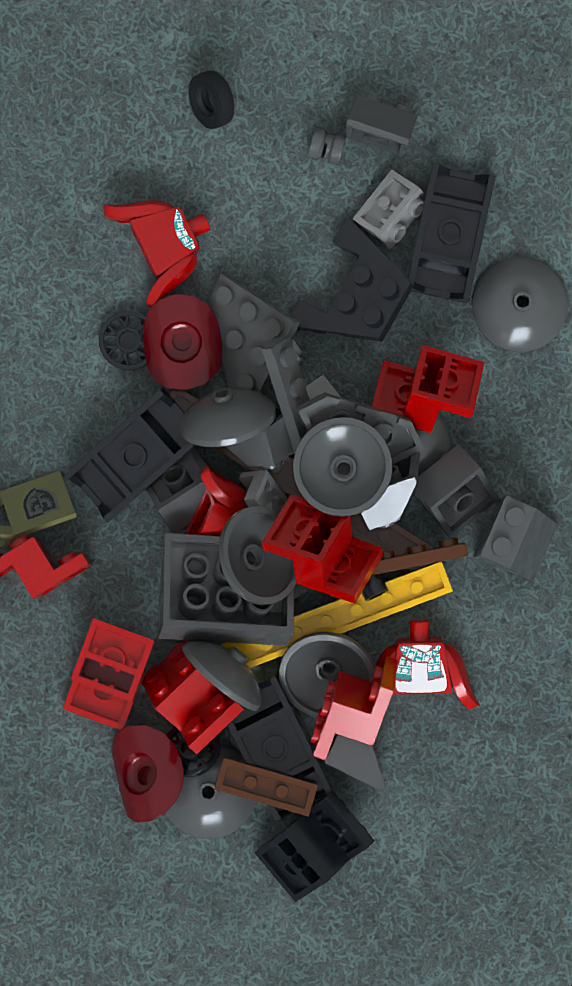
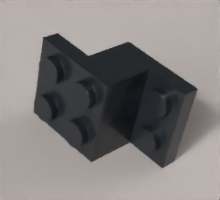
(314, 846)

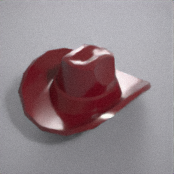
(182, 342)
(146, 771)

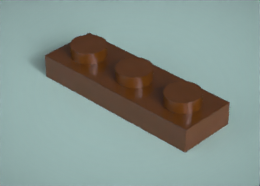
(419, 555)
(266, 786)

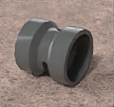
(334, 149)

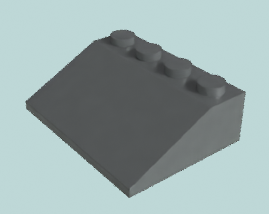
(202, 604)

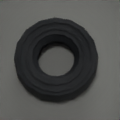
(221, 94)

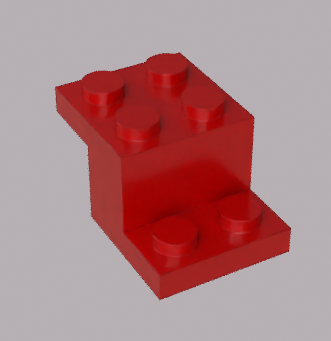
(435, 384)
(322, 550)
(37, 567)
(108, 674)
(189, 699)
(354, 707)

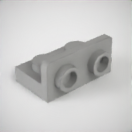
(391, 209)
(262, 490)

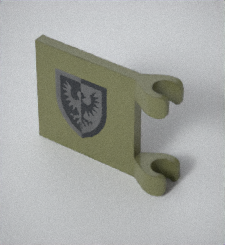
(35, 506)

